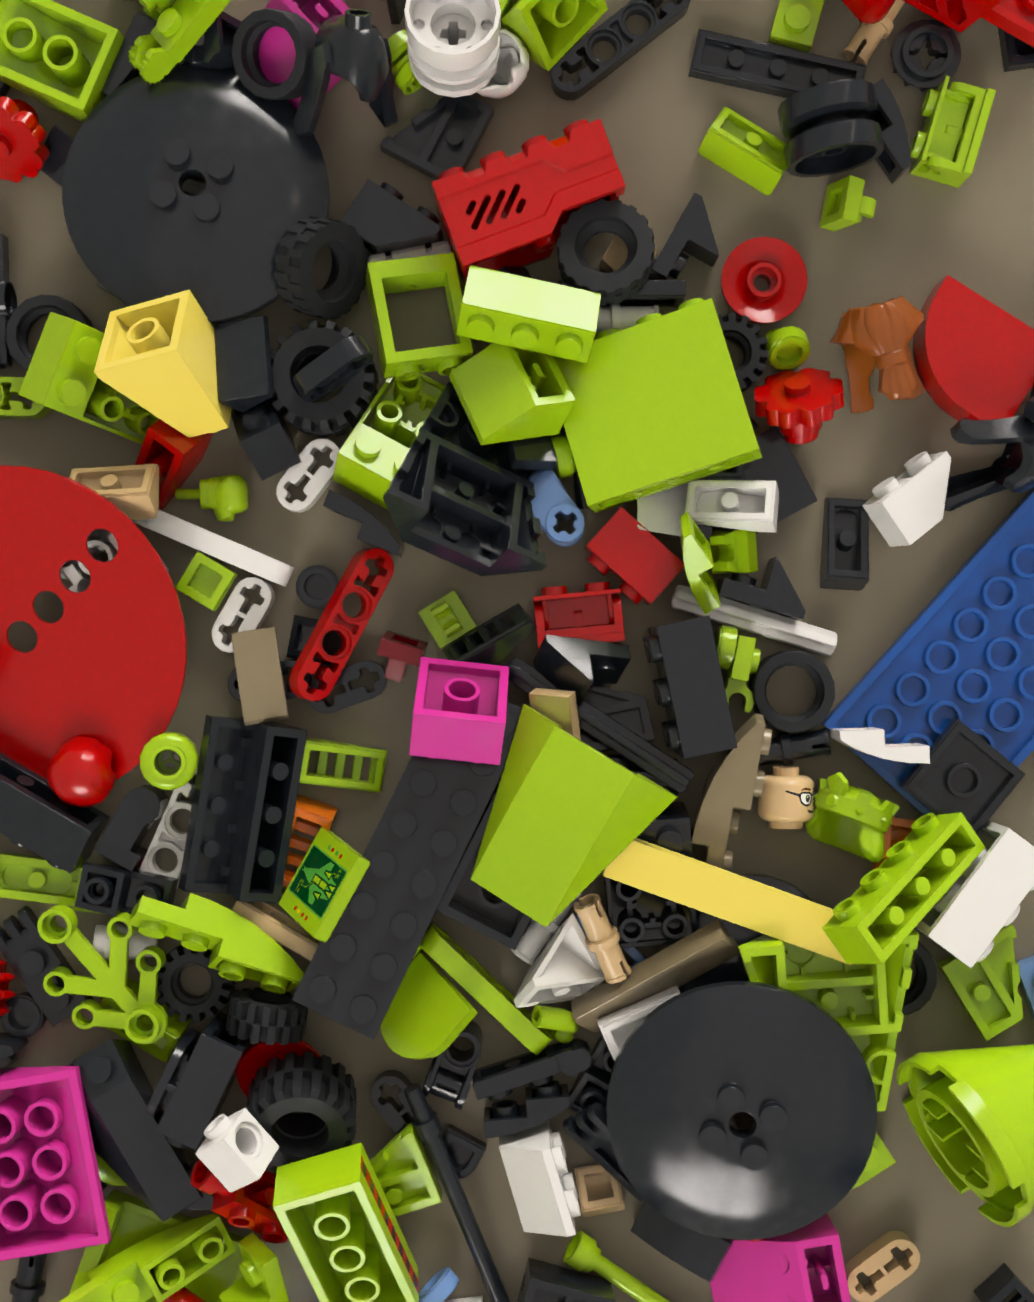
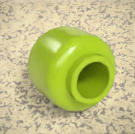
(154, 766)

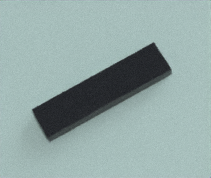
(764, 66)

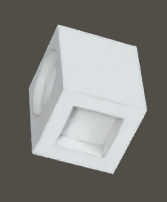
(236, 1149)

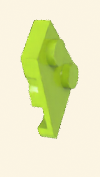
(406, 1173)

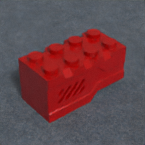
(517, 203)

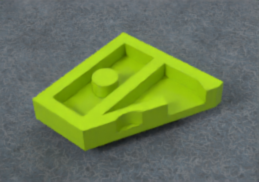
(989, 987)

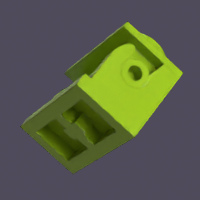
(951, 132)

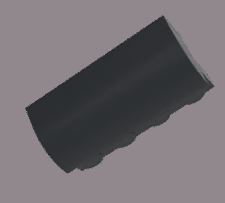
(243, 809)

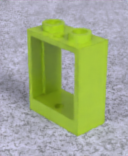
(413, 275)

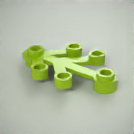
(107, 979)

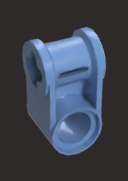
(554, 502)

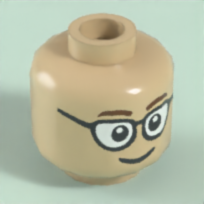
(786, 798)

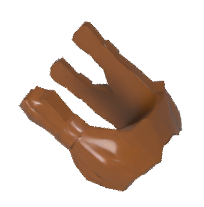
(880, 338)

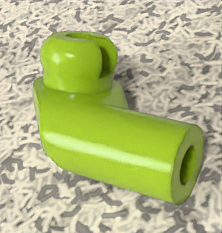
(557, 1020)

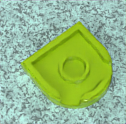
(425, 1012)

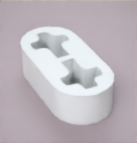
(296, 474)
(234, 609)

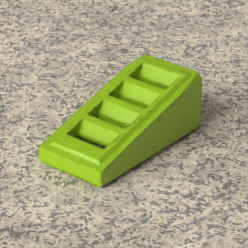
(323, 746)

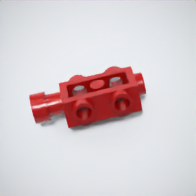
(246, 1207)

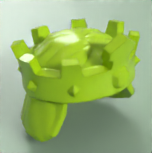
(850, 818)

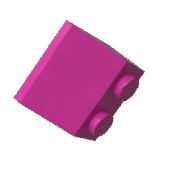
(459, 711)

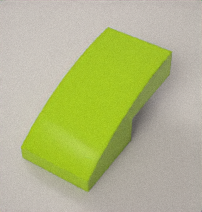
(697, 562)

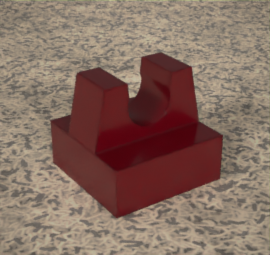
(401, 652)

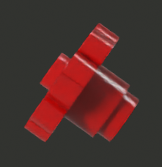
(20, 141)
(799, 402)

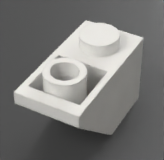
(912, 502)

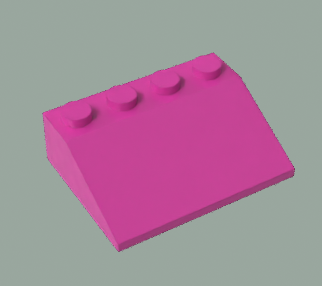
(47, 1164)

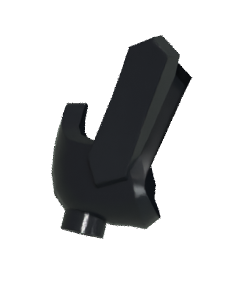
(356, 52)
(1005, 473)

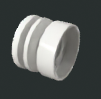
(453, 44)

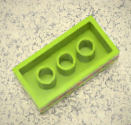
(344, 1229)

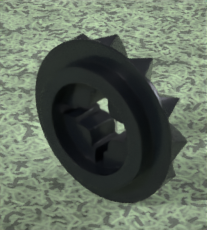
(940, 43)

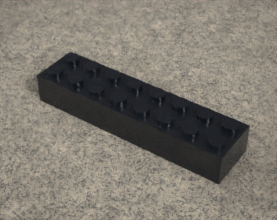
(408, 873)

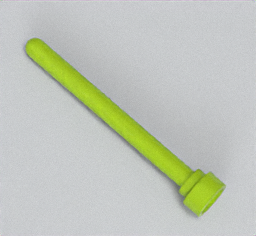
(585, 1255)

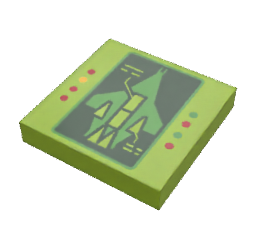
(324, 884)

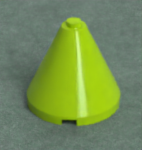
(978, 1122)

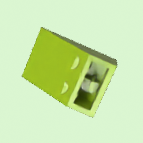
(65, 380)
(385, 436)

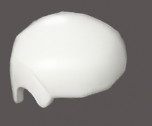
(511, 67)

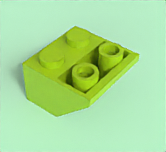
(512, 394)

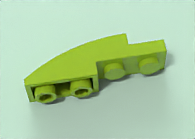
(236, 943)
(158, 1263)

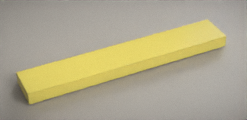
(724, 895)

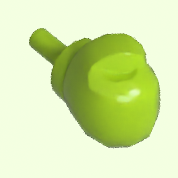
(223, 494)

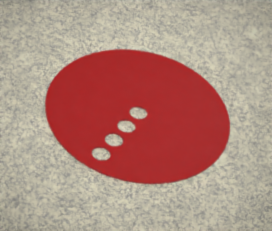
(115, 653)

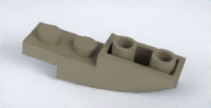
(729, 785)

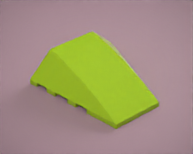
(559, 818)
(859, 996)

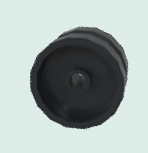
(830, 128)

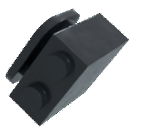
(197, 1082)

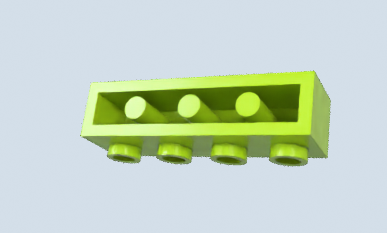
(903, 888)

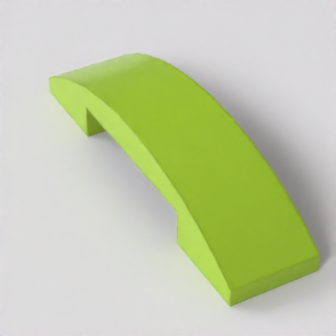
(35, 880)

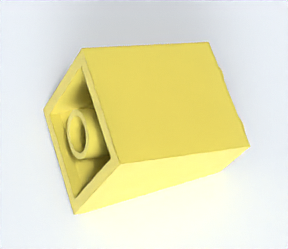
(165, 362)

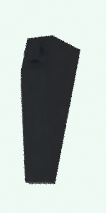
(127, 1136)

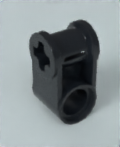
(454, 1069)

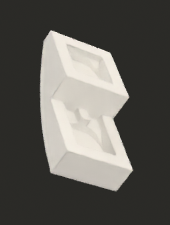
(872, 742)

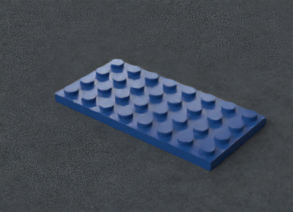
(959, 660)

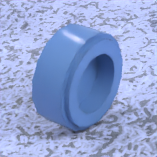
(439, 1286)

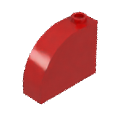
(972, 354)

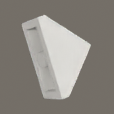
(561, 969)

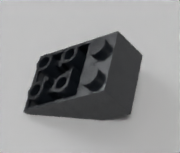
(645, 917)

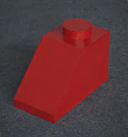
(174, 454)

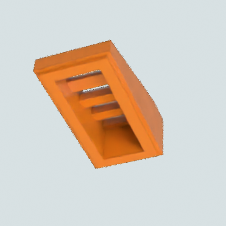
(306, 815)

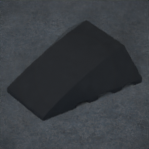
(464, 497)

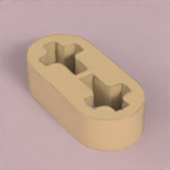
(881, 1266)

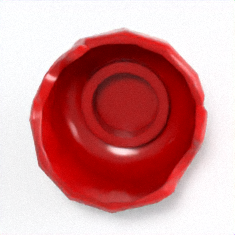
(81, 772)

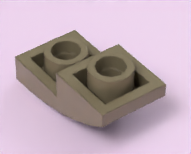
(259, 676)

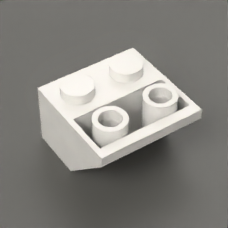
(539, 1180)

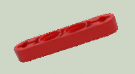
(347, 627)

